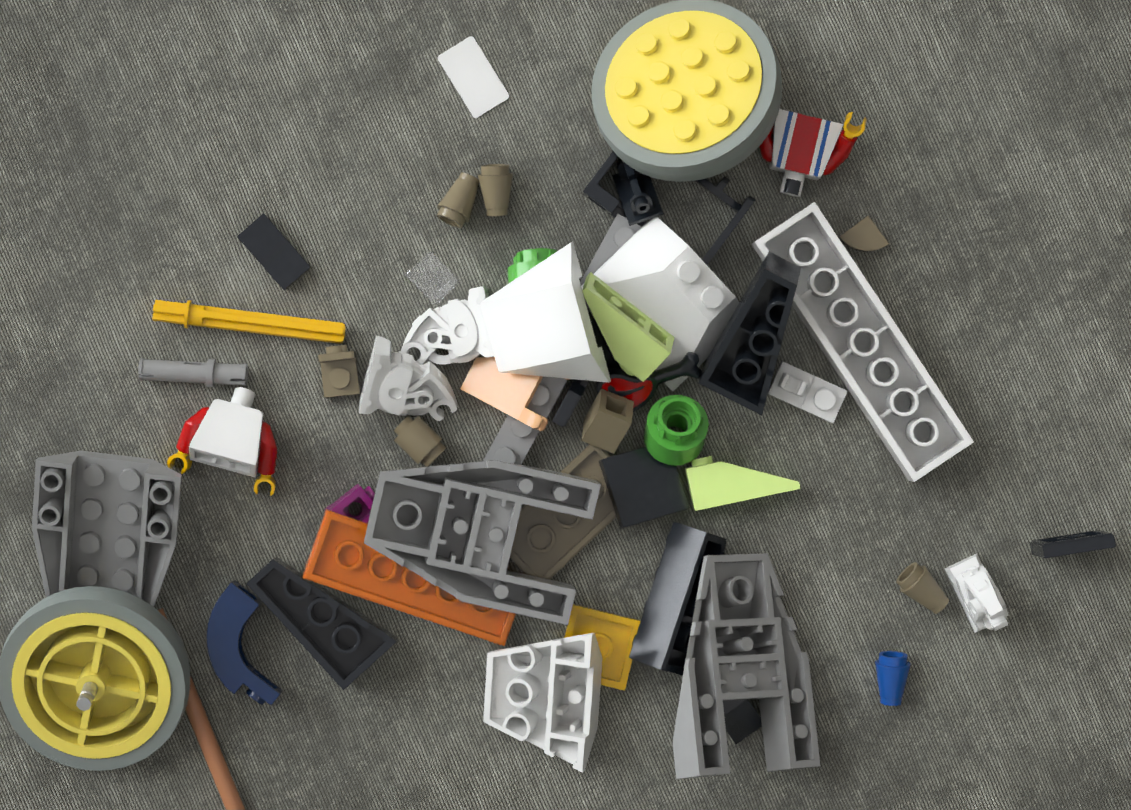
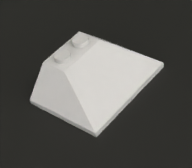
(673, 289)

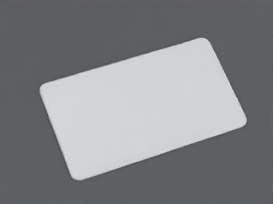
(473, 77)

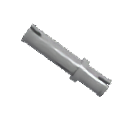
(193, 372)

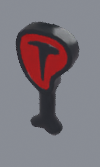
(641, 392)

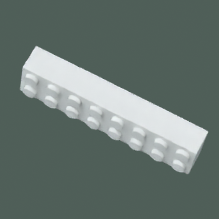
(866, 346)

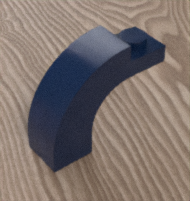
(226, 649)

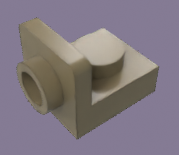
(339, 372)

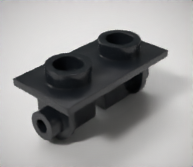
(636, 194)

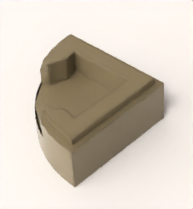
(864, 236)

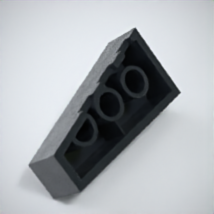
(751, 341)
(324, 624)

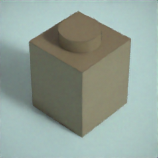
(607, 421)

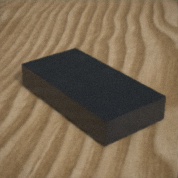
(274, 252)

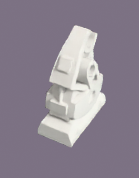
(452, 327)
(403, 385)
(978, 594)

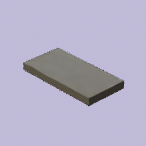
(550, 538)

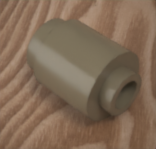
(419, 440)

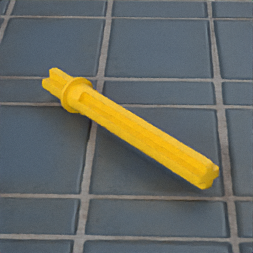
(248, 321)

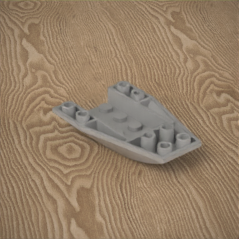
(105, 522)

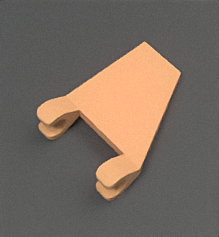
(504, 391)

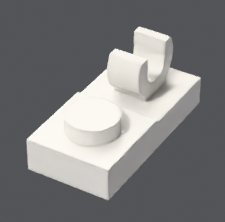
(807, 392)

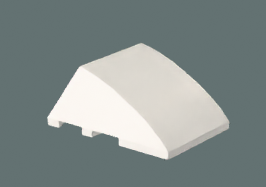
(543, 323)
(547, 695)

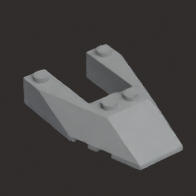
(461, 525)
(743, 651)

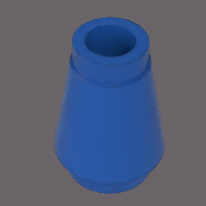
(892, 675)

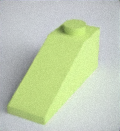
(630, 334)
(725, 483)

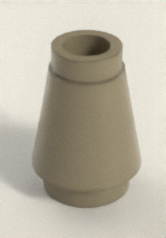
(496, 188)
(459, 201)
(922, 587)

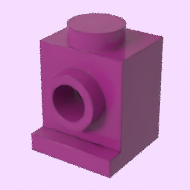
(355, 494)

